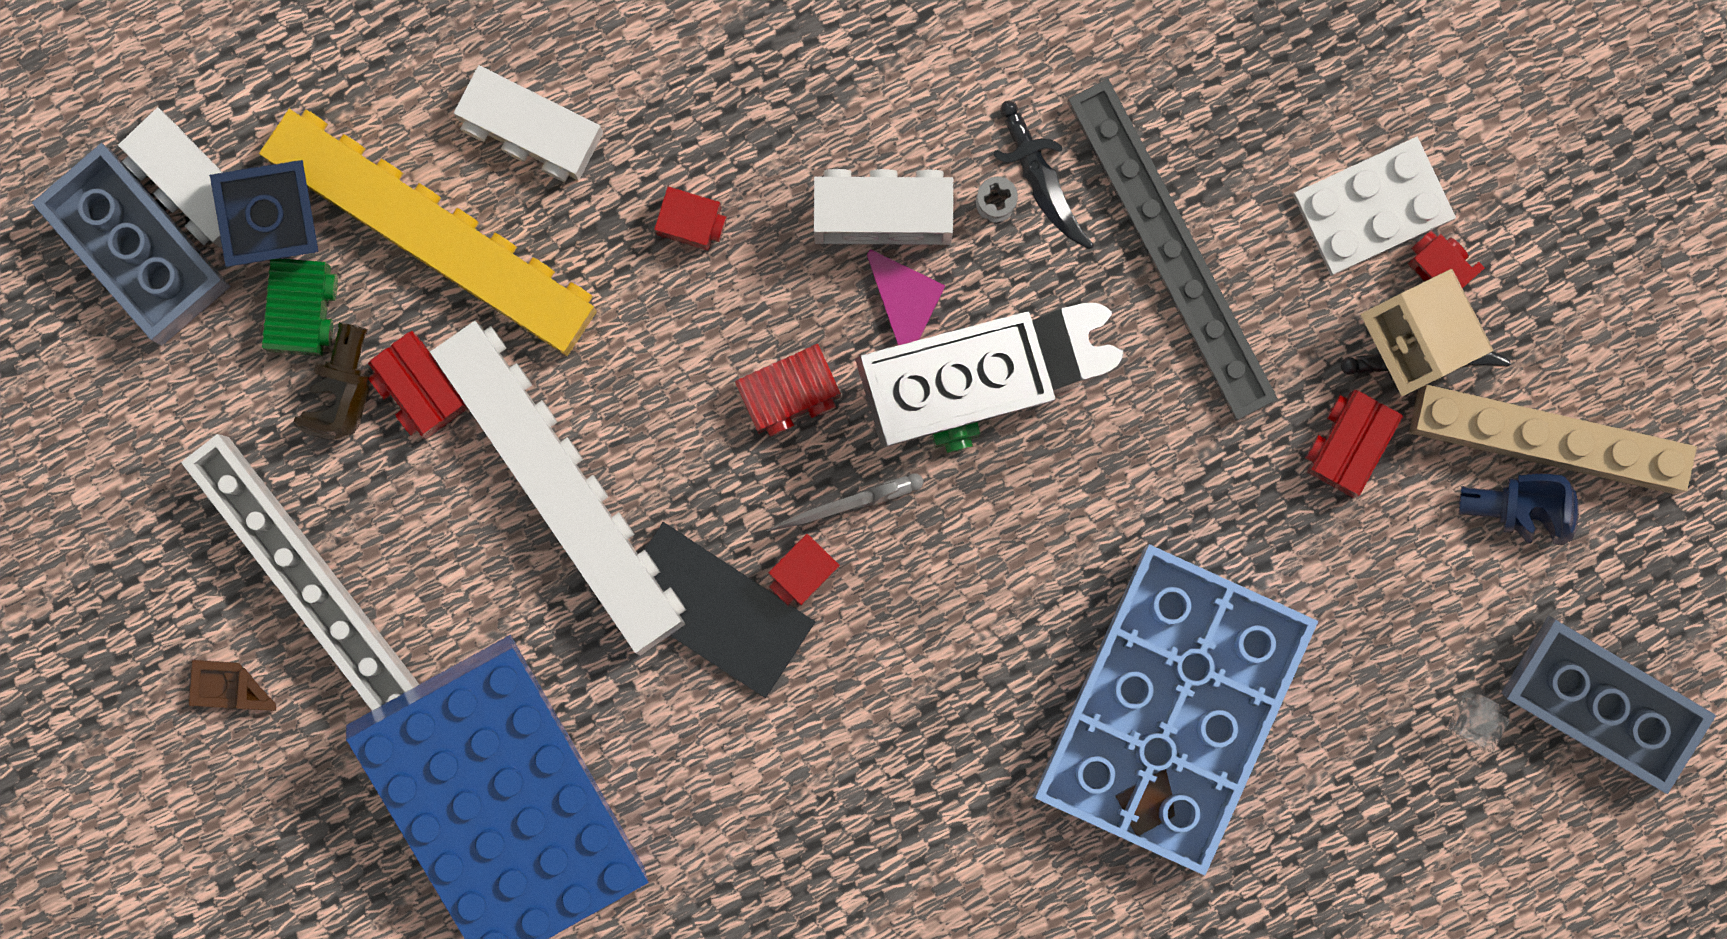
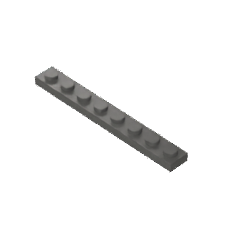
(1172, 249)

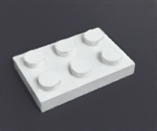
(1374, 206)

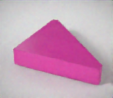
(906, 296)

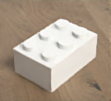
(883, 208)

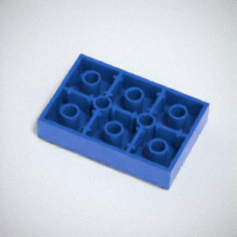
(496, 800)

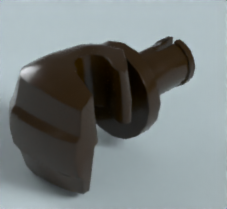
(347, 385)

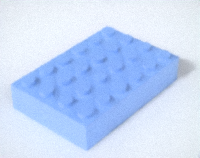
(1180, 688)

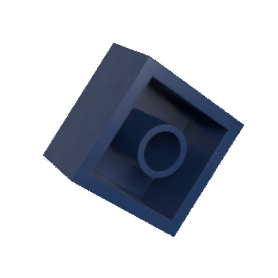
(263, 213)

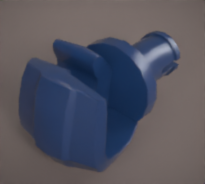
(1528, 498)

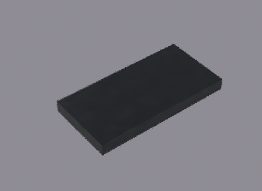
(727, 613)

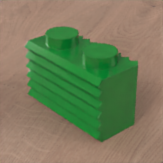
(298, 307)

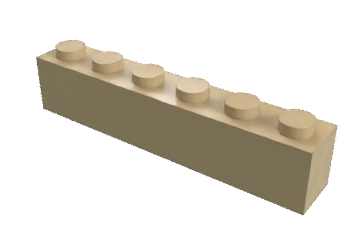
(1552, 439)

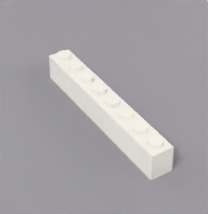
(558, 487)
(299, 572)

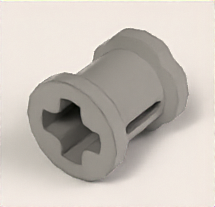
(1003, 187)

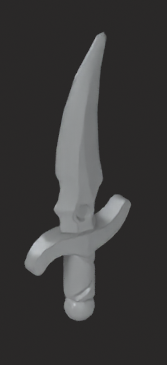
(871, 496)

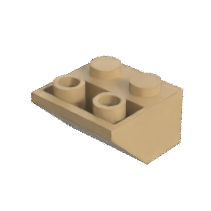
(1426, 332)

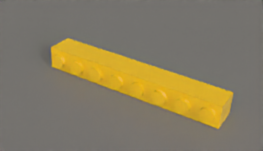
(432, 233)

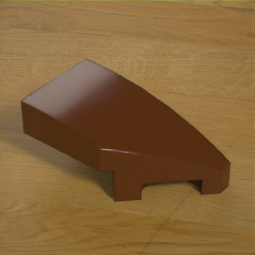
(226, 687)

